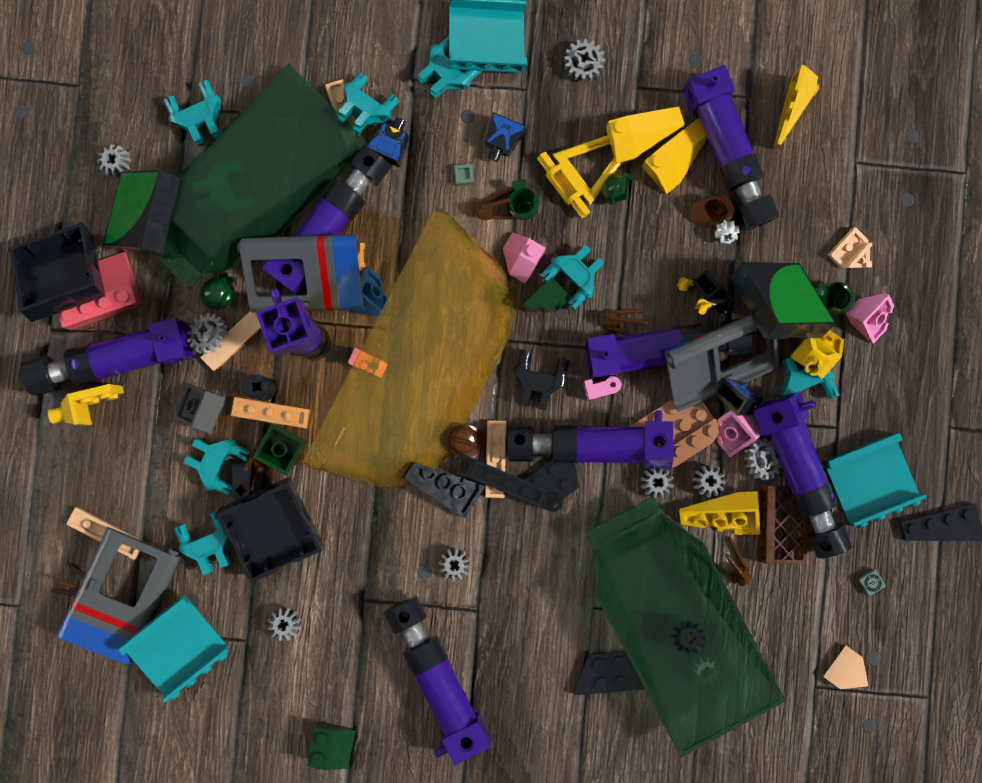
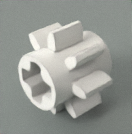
(727, 232)

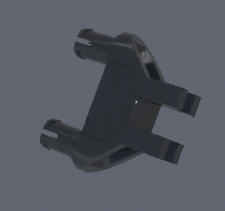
(539, 382)

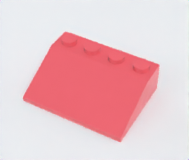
(120, 295)

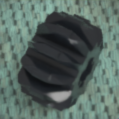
(684, 643)

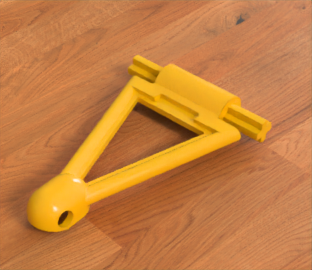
(567, 179)

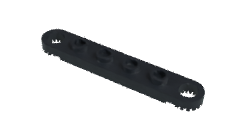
(508, 483)

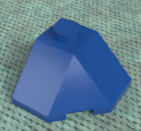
(371, 292)

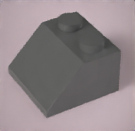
(199, 408)

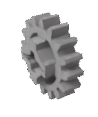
(578, 56)
(207, 333)
(762, 459)

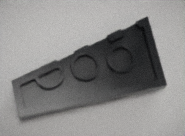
(450, 490)
(947, 525)

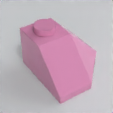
(522, 256)
(870, 315)
(737, 432)

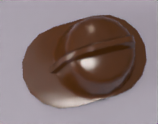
(711, 210)
(464, 439)

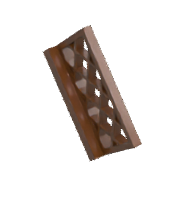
(767, 537)

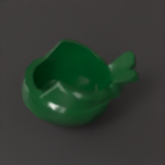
(616, 187)
(523, 201)
(218, 292)
(836, 296)

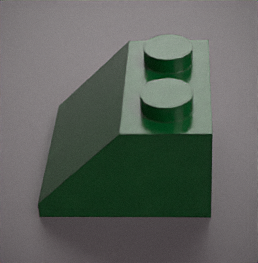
(547, 298)
(280, 449)
(331, 747)

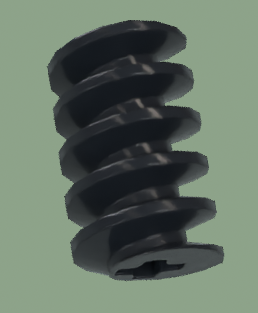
(253, 389)

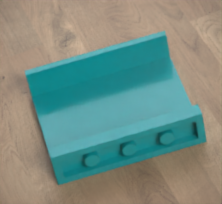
(487, 35)
(872, 481)
(175, 648)

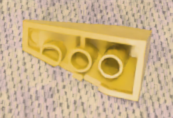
(800, 92)
(640, 132)
(675, 157)
(731, 512)

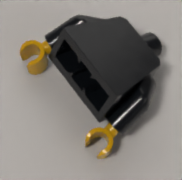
(712, 291)

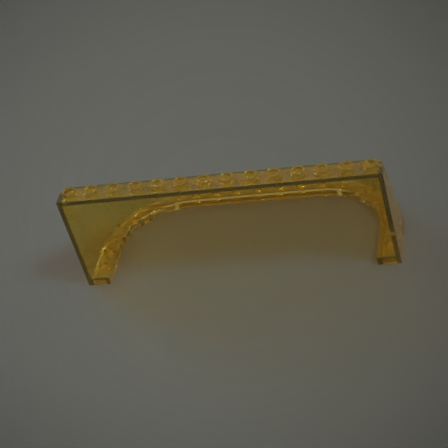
(419, 361)

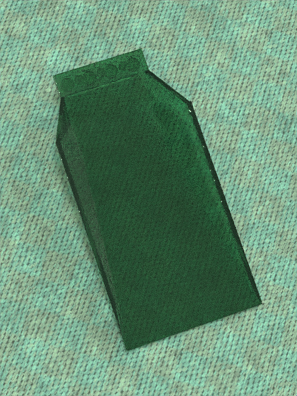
(256, 176)
(649, 582)

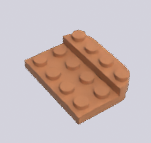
(692, 429)

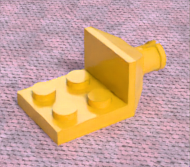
(819, 354)
(75, 407)

